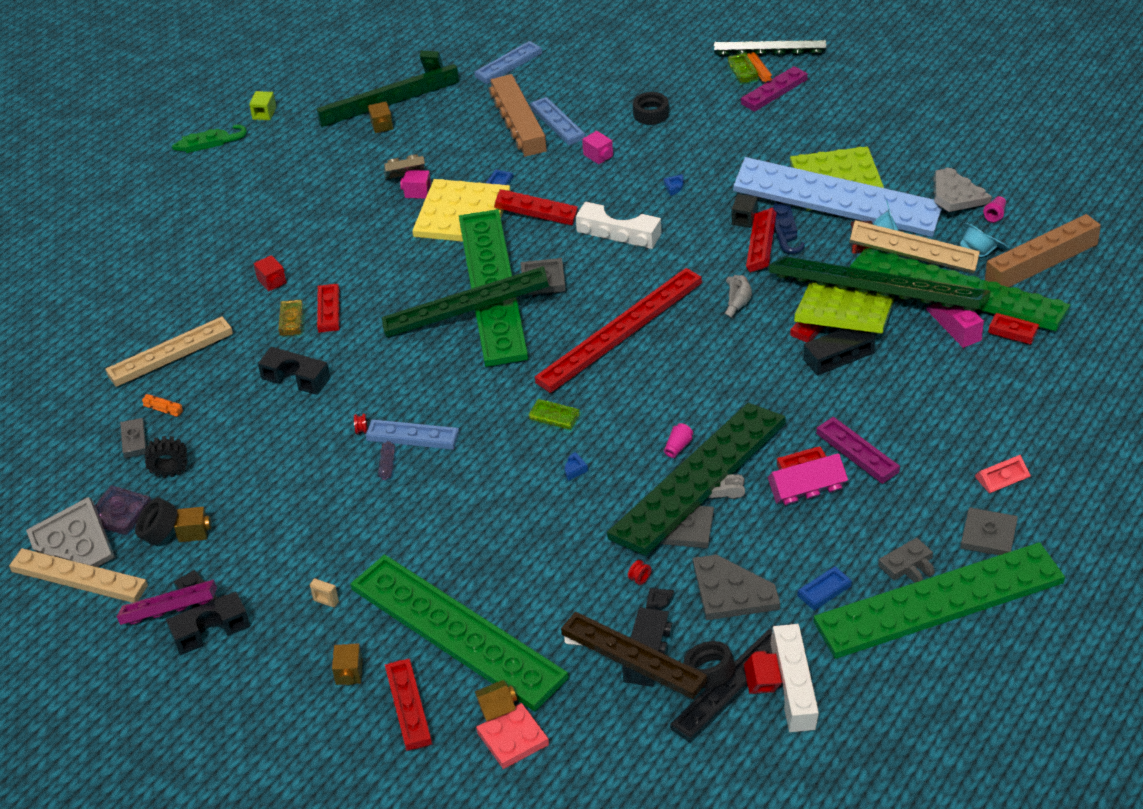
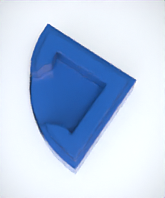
(674, 184)
(575, 466)

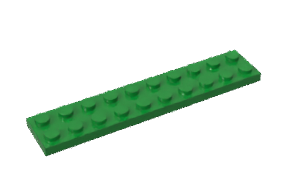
(488, 262)
(1003, 300)
(937, 600)
(459, 631)

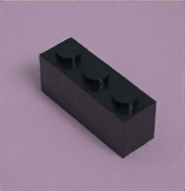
(838, 349)
(652, 630)

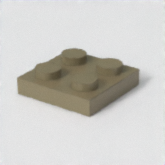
(397, 168)

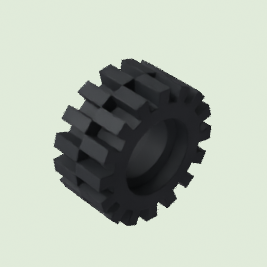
(166, 447)

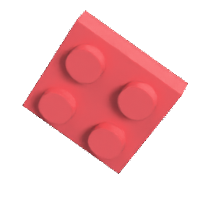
(512, 736)

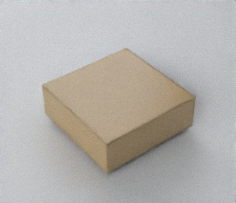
(324, 593)

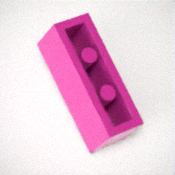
(808, 479)

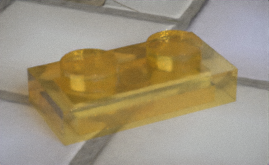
(290, 317)

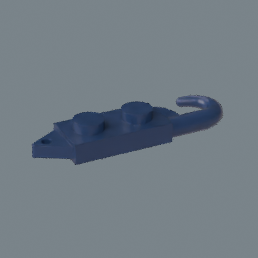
(786, 228)

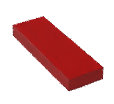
(328, 308)

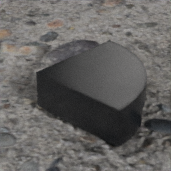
(659, 598)

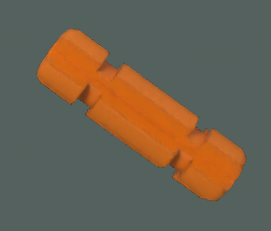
(162, 405)

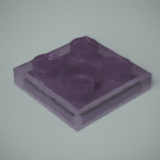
(120, 509)

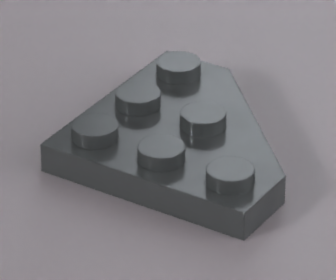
(732, 590)

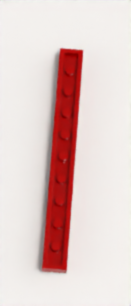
(617, 330)

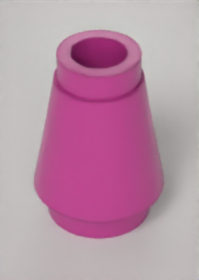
(995, 209)
(679, 438)

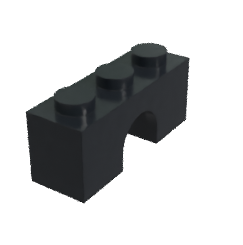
(280, 364)
(222, 612)

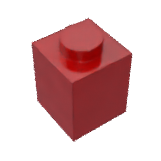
(270, 273)
(762, 673)

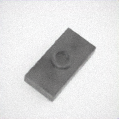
(133, 437)

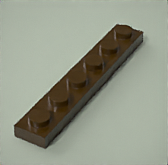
(634, 655)

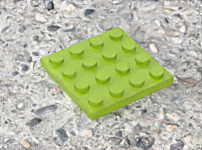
(846, 164)
(844, 308)

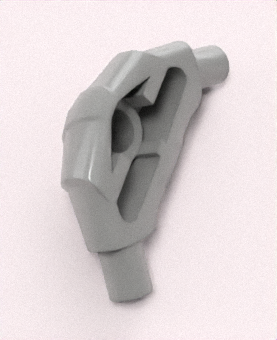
(739, 293)

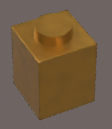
(380, 117)
(192, 524)
(347, 664)
(496, 700)

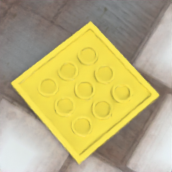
(448, 200)

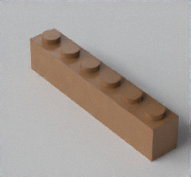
(517, 115)
(1043, 251)

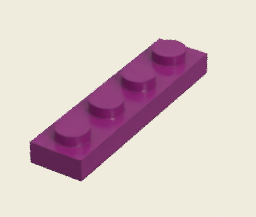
(774, 88)
(858, 450)
(160, 604)

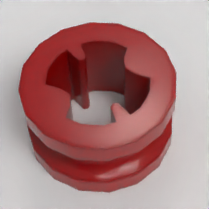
(360, 423)
(639, 572)

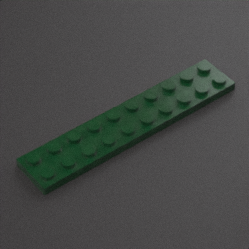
(884, 283)
(695, 479)

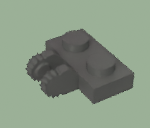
(906, 561)

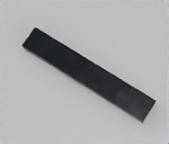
(717, 699)

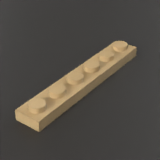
(914, 247)
(168, 351)
(78, 575)

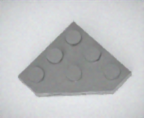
(957, 192)
(73, 535)

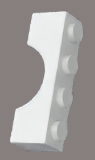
(639, 231)
(799, 695)

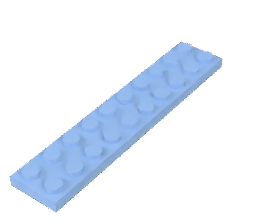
(836, 195)

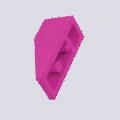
(961, 324)

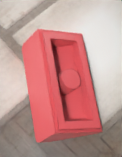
(1003, 474)

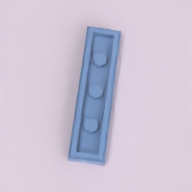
(508, 62)
(557, 121)
(412, 434)

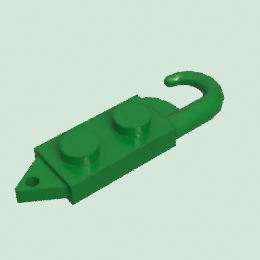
(208, 139)

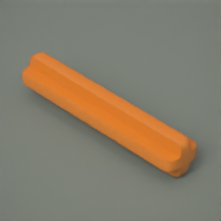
(762, 70)

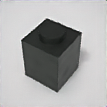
(744, 210)

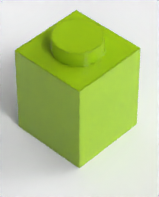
(262, 105)

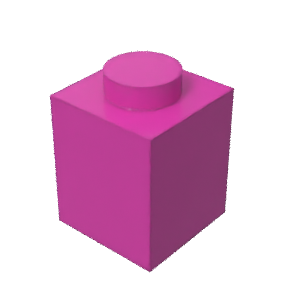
(597, 147)
(416, 184)

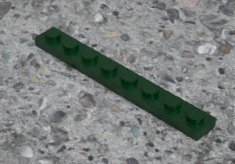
(391, 94)
(465, 301)

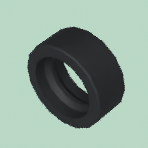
(651, 99)
(156, 521)
(711, 651)

